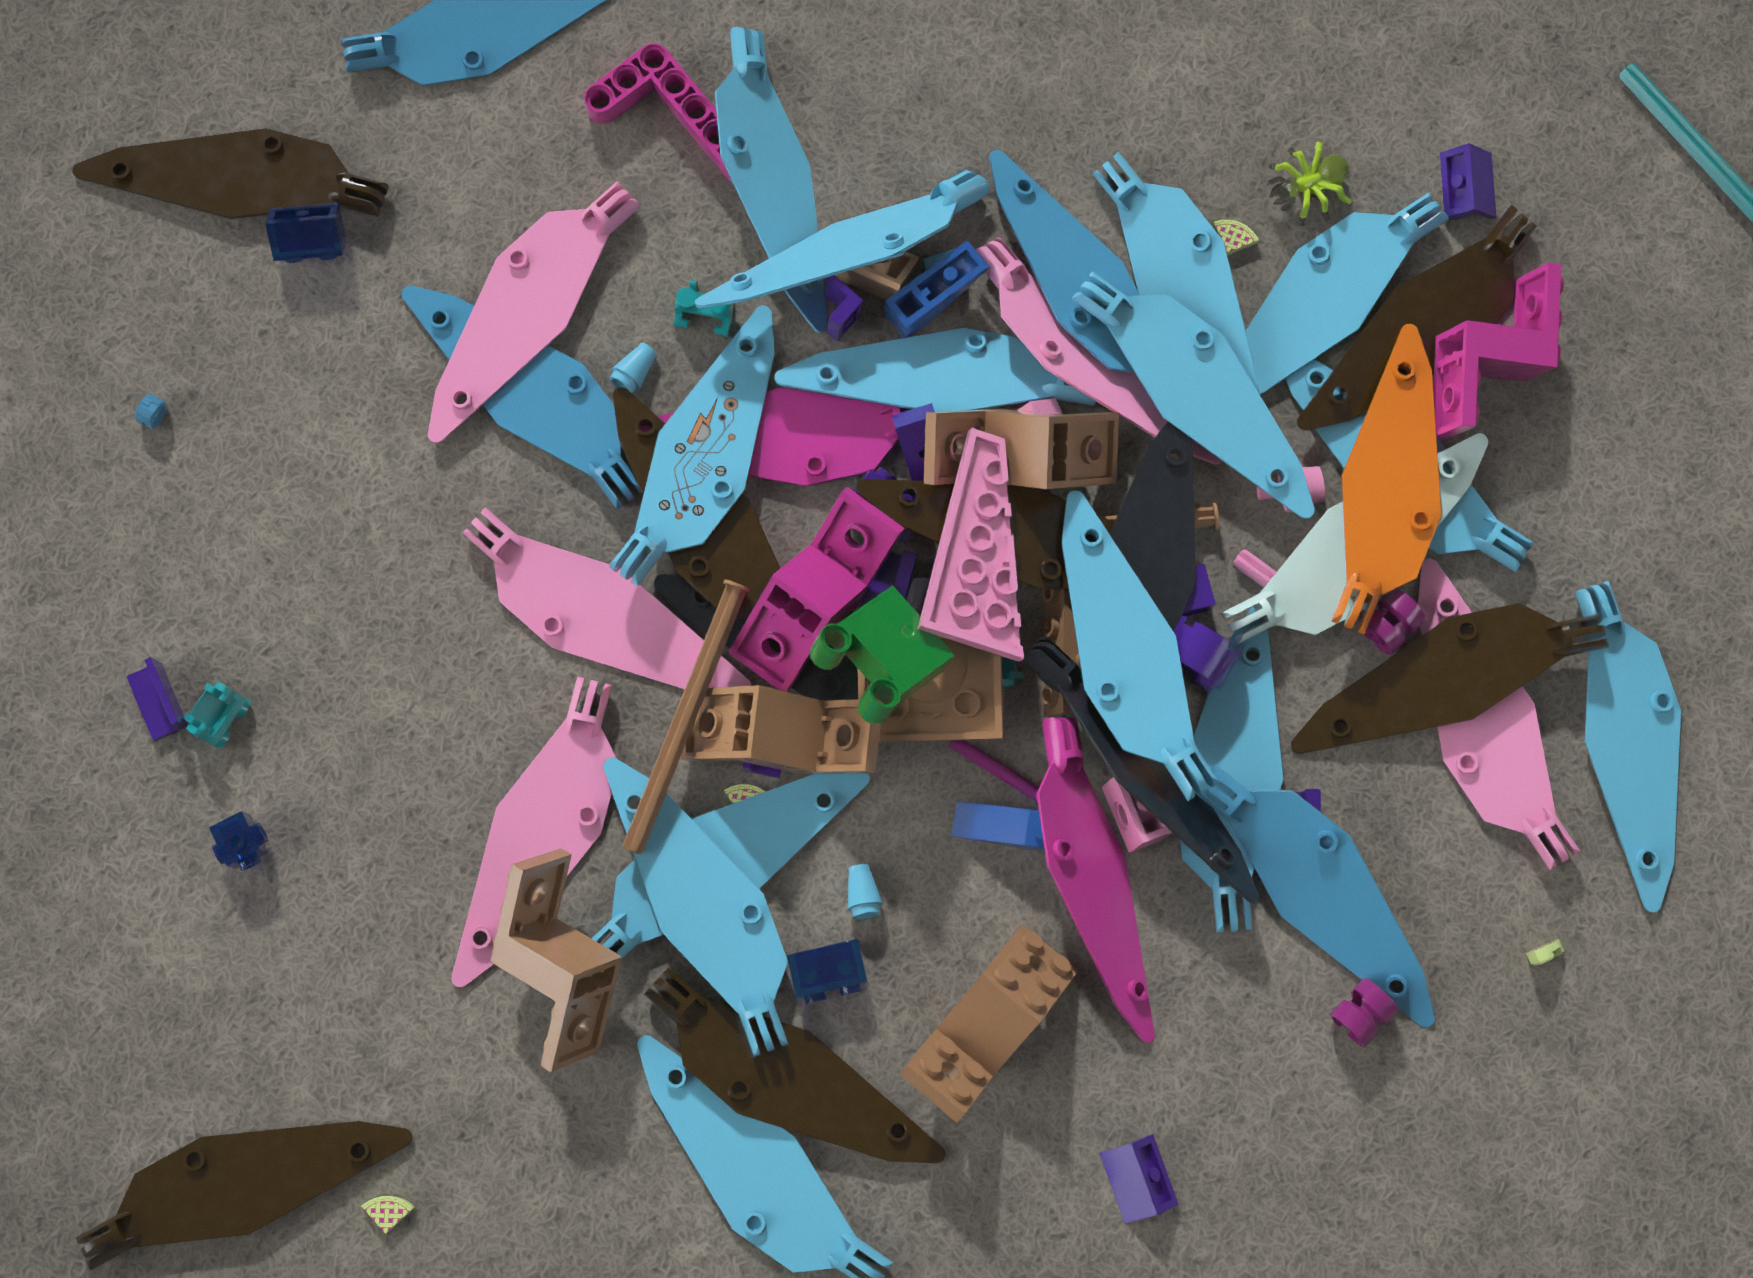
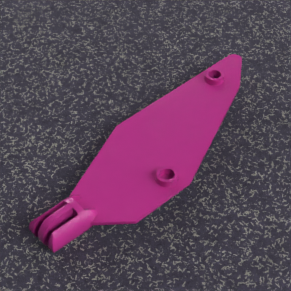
(818, 437)
(1092, 873)

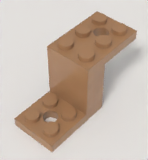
(1040, 447)
(783, 732)
(555, 958)
(989, 1023)

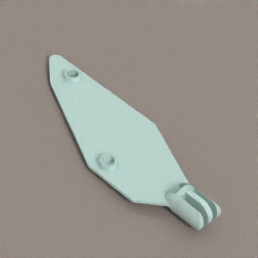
(1314, 575)

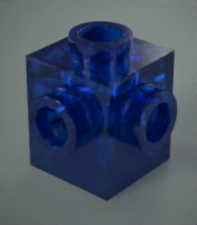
(229, 834)

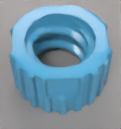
(150, 411)

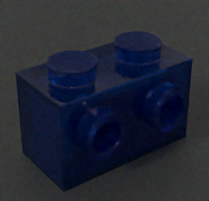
(306, 232)
(827, 970)

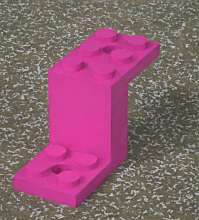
(1497, 350)
(815, 589)

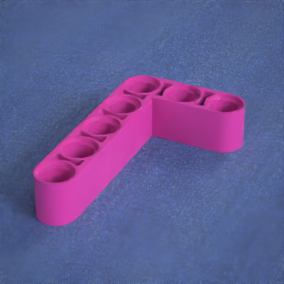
(660, 81)

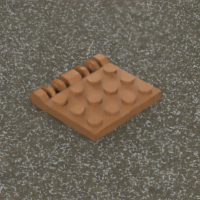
(955, 705)

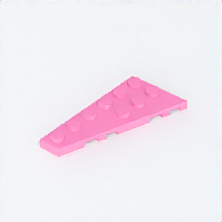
(975, 565)

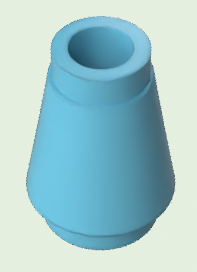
(633, 368)
(863, 894)

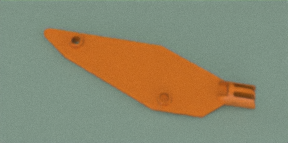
(1391, 483)

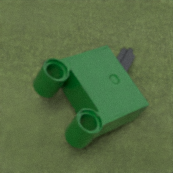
(886, 648)

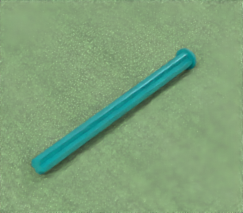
(1689, 138)

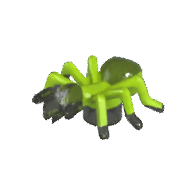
(1313, 182)

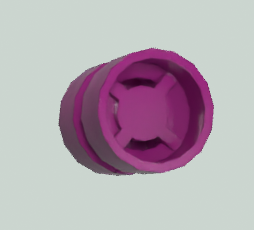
(1395, 617)
(1364, 1012)

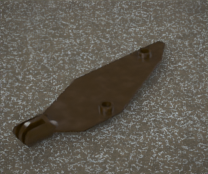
(236, 174)
(1462, 288)
(1034, 523)
(737, 545)
(1450, 675)
(790, 1087)
(237, 1184)

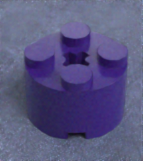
(1204, 654)

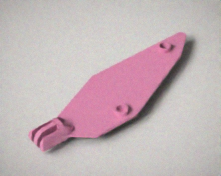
(525, 304)
(1034, 323)
(593, 610)
(1501, 751)
(550, 807)

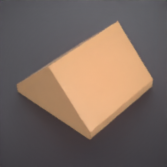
(882, 277)

